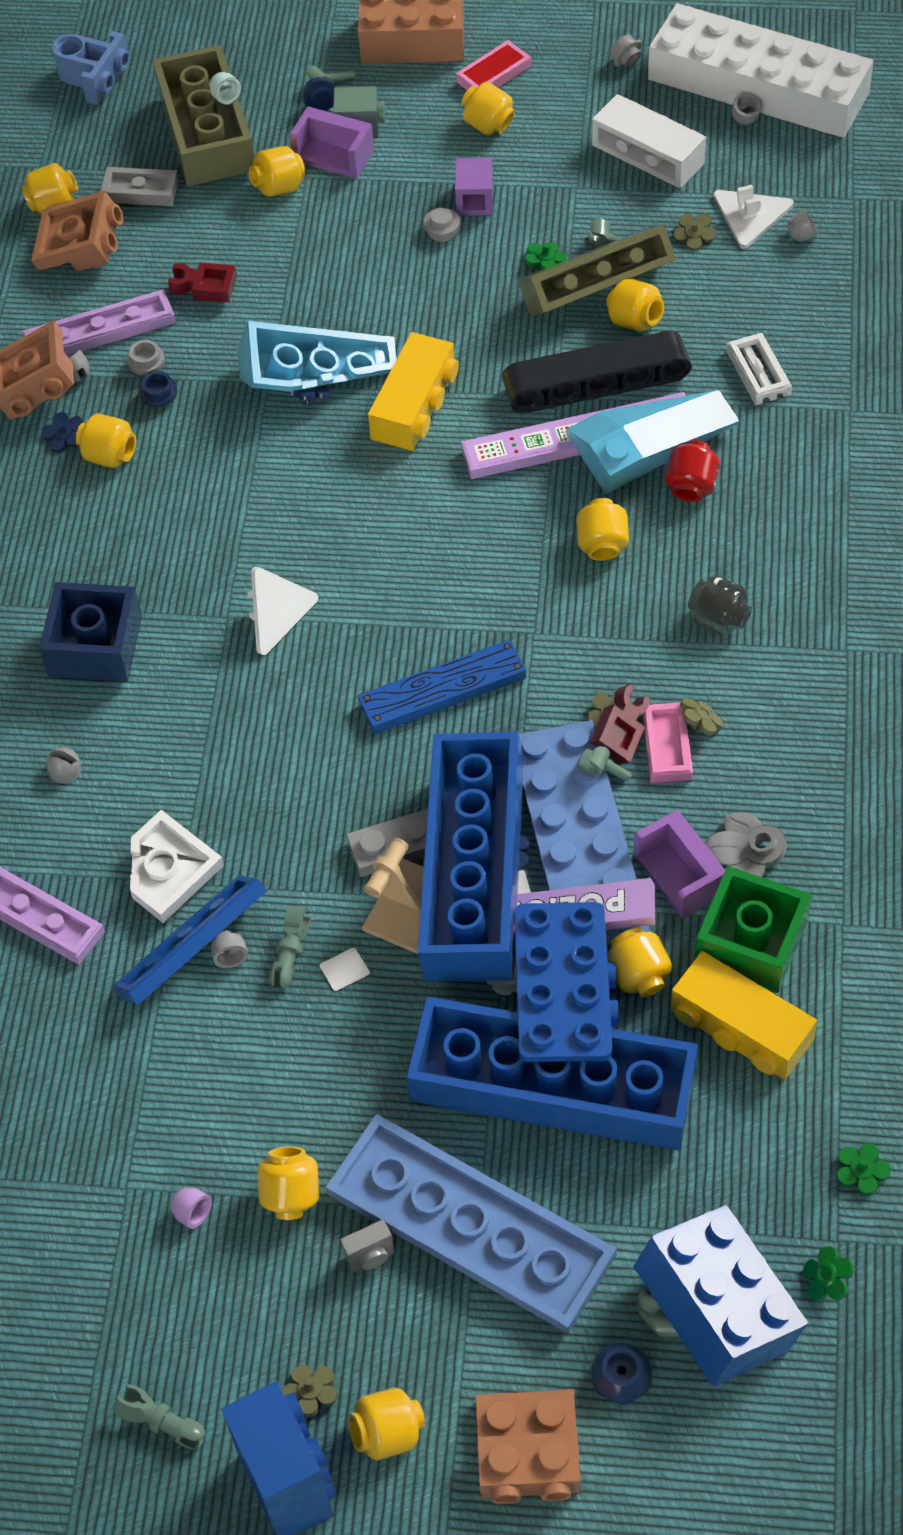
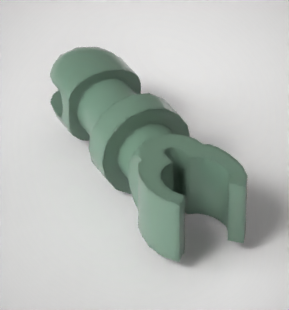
(289, 948)
(140, 1408)

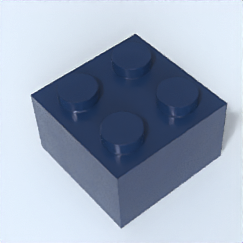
(91, 631)

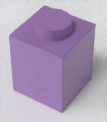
(474, 186)

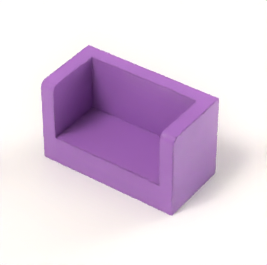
(333, 142)
(678, 863)

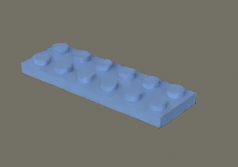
(573, 813)
(472, 1223)

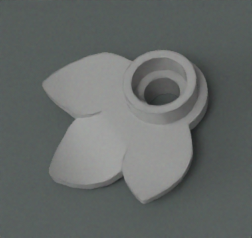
(740, 842)

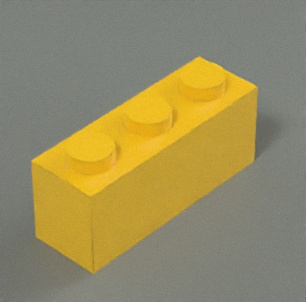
(412, 391)
(743, 1016)

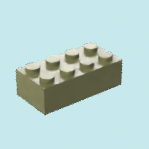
(207, 135)

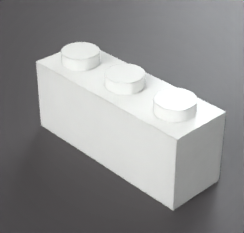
(649, 141)

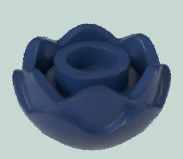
(616, 1387)

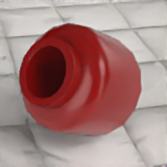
(692, 471)

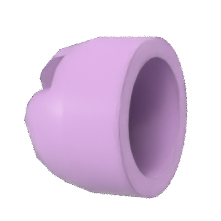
(191, 1206)

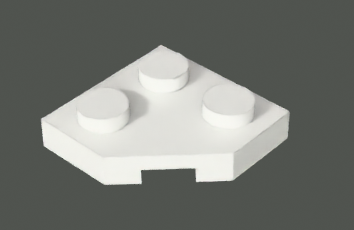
(168, 865)

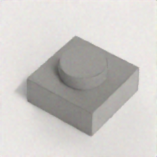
(368, 1247)

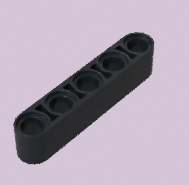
(596, 371)

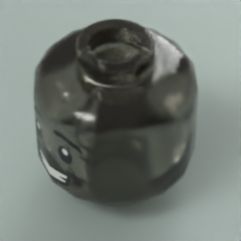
(719, 605)

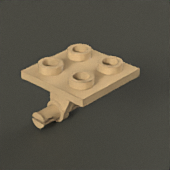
(399, 895)

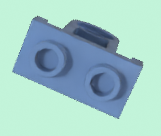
(91, 63)

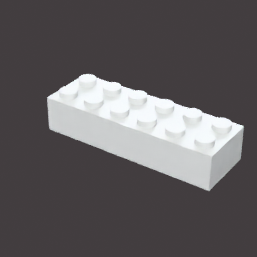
(787, 74)

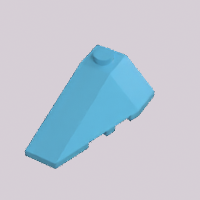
(309, 357)
(639, 438)

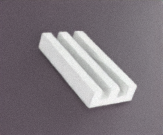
(768, 390)

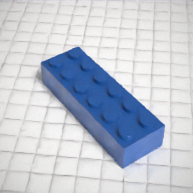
(471, 858)
(472, 1064)

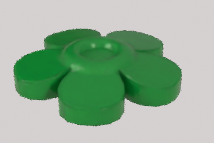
(545, 256)
(862, 1168)
(827, 1275)

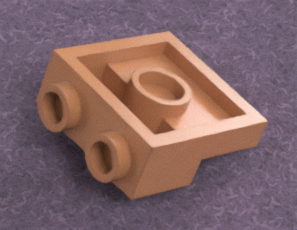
(78, 233)
(34, 371)
(528, 1445)

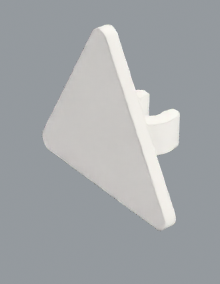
(750, 213)
(276, 607)

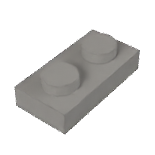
(140, 186)
(374, 840)

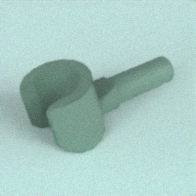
(315, 72)
(600, 233)
(598, 760)

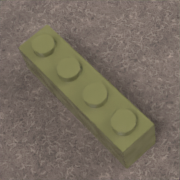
(596, 269)

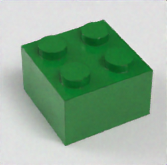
(754, 926)

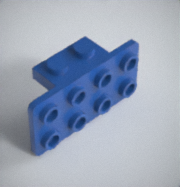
(564, 982)

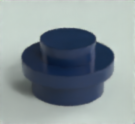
(319, 94)
(158, 389)

